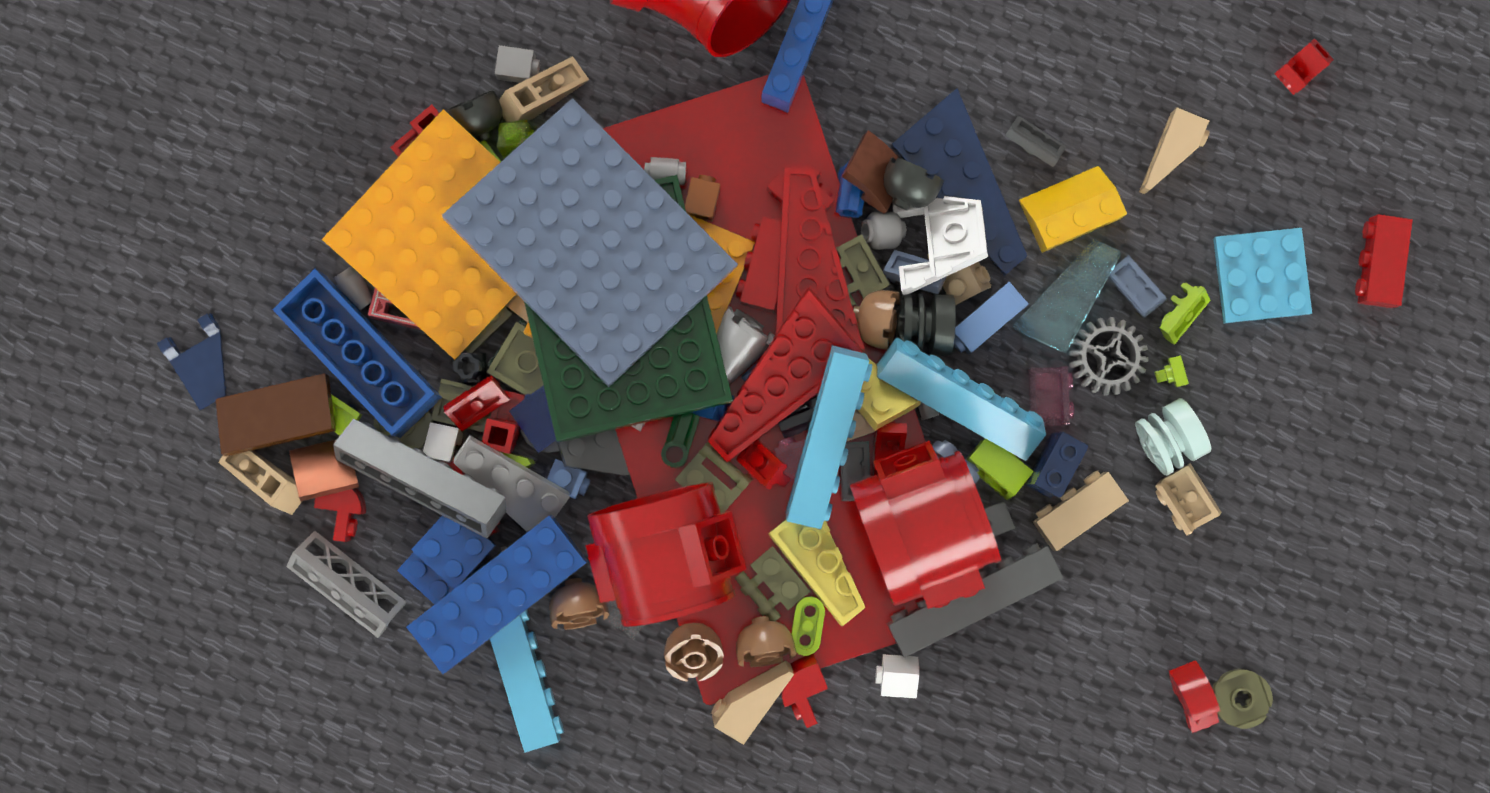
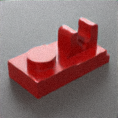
(475, 403)
(764, 465)

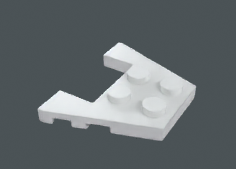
(953, 238)

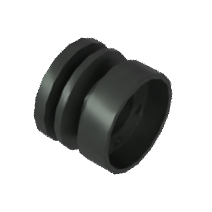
(928, 324)

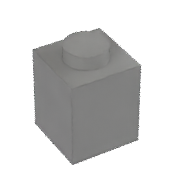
(516, 64)

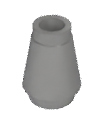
(353, 287)

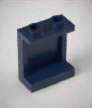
(1056, 465)

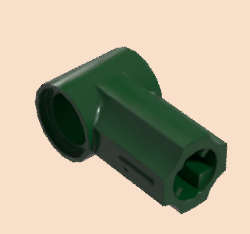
(680, 435)

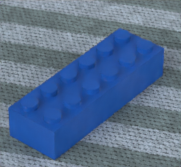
(357, 353)
(497, 594)

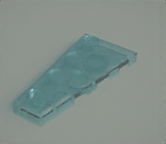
(1066, 303)

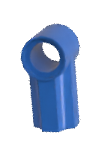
(849, 197)

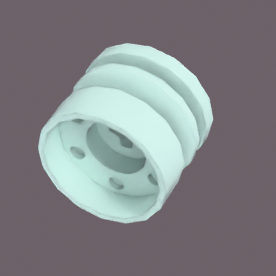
(1177, 434)

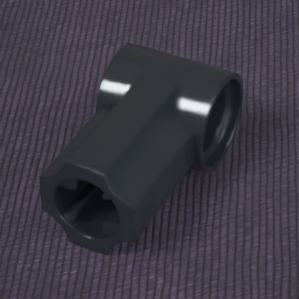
(471, 367)
(798, 420)

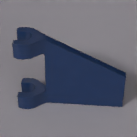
(201, 365)

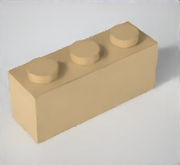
(1079, 509)

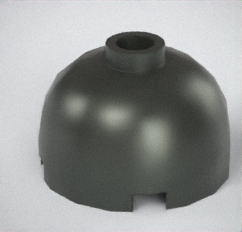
(478, 114)
(910, 184)

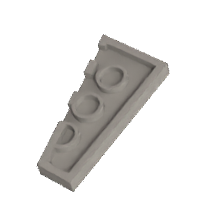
(527, 494)

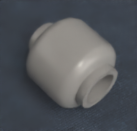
(883, 230)

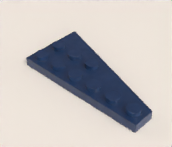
(950, 148)

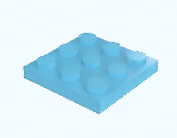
(1262, 275)

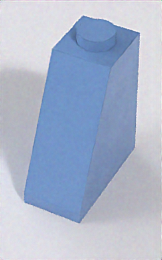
(988, 318)

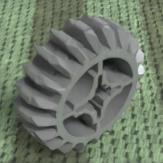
(1095, 351)

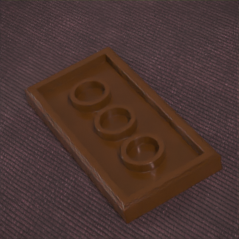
(275, 414)

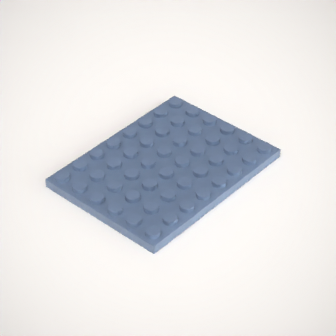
(589, 241)

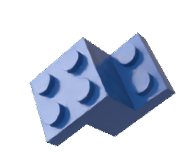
(445, 558)

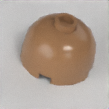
(878, 318)
(576, 605)
(764, 643)
(693, 652)

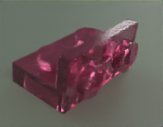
(1050, 394)

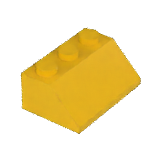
(1072, 208)

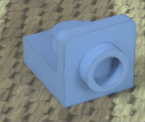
(569, 479)

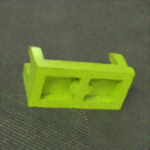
(999, 468)

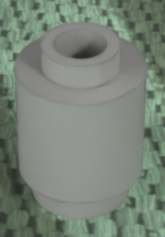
(666, 167)

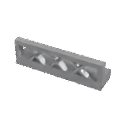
(341, 587)

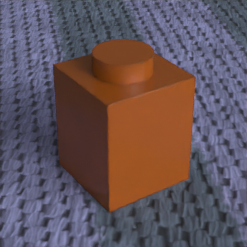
(702, 197)

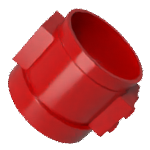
(926, 526)
(664, 554)

